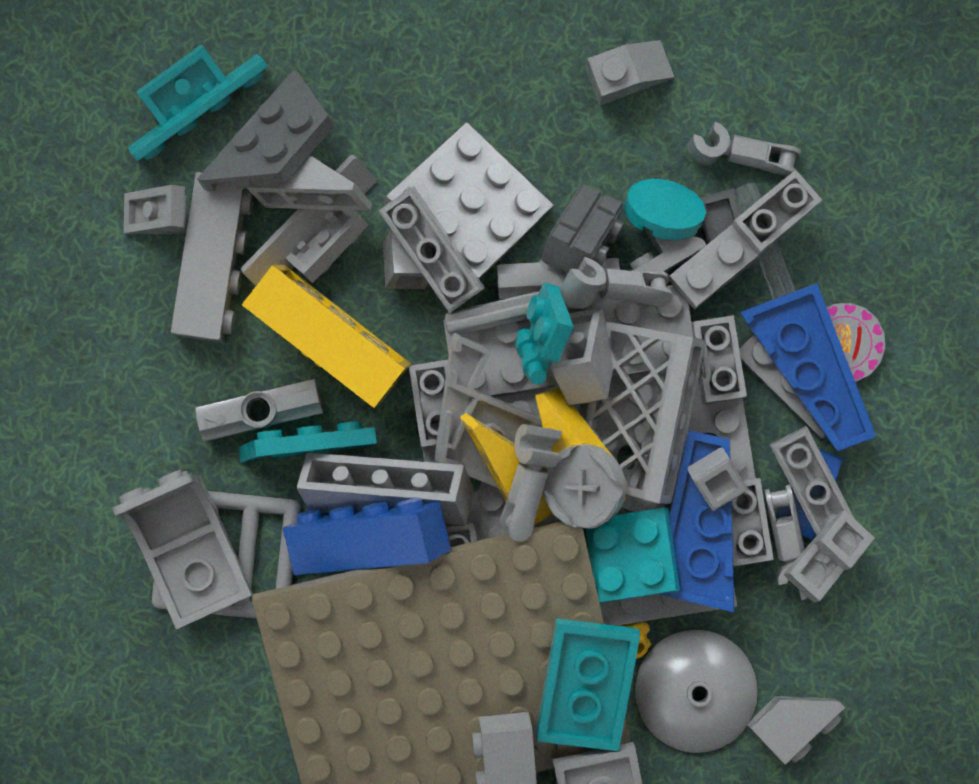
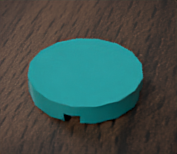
(665, 208)

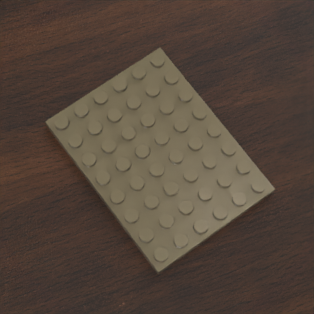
(401, 661)

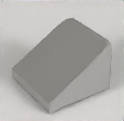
(717, 479)

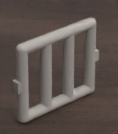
(251, 506)

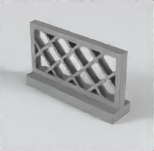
(673, 409)

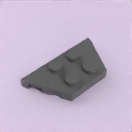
(272, 140)

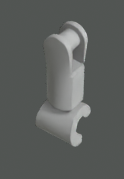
(742, 151)
(590, 278)
(533, 451)
(785, 531)

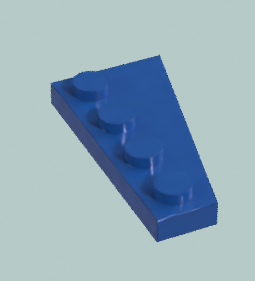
(810, 357)
(701, 535)

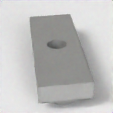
(447, 270)
(804, 469)

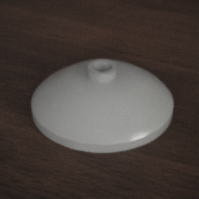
(667, 683)

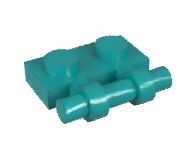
(547, 334)

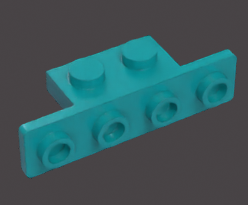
(186, 93)

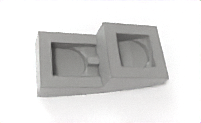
(828, 556)

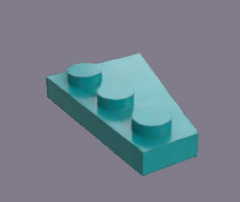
(310, 438)

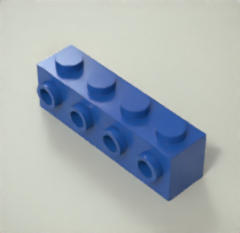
(367, 537)

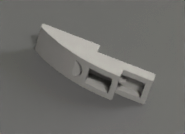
(745, 239)

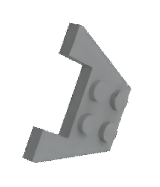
(459, 397)

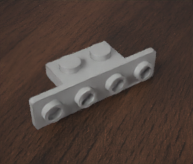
(313, 236)

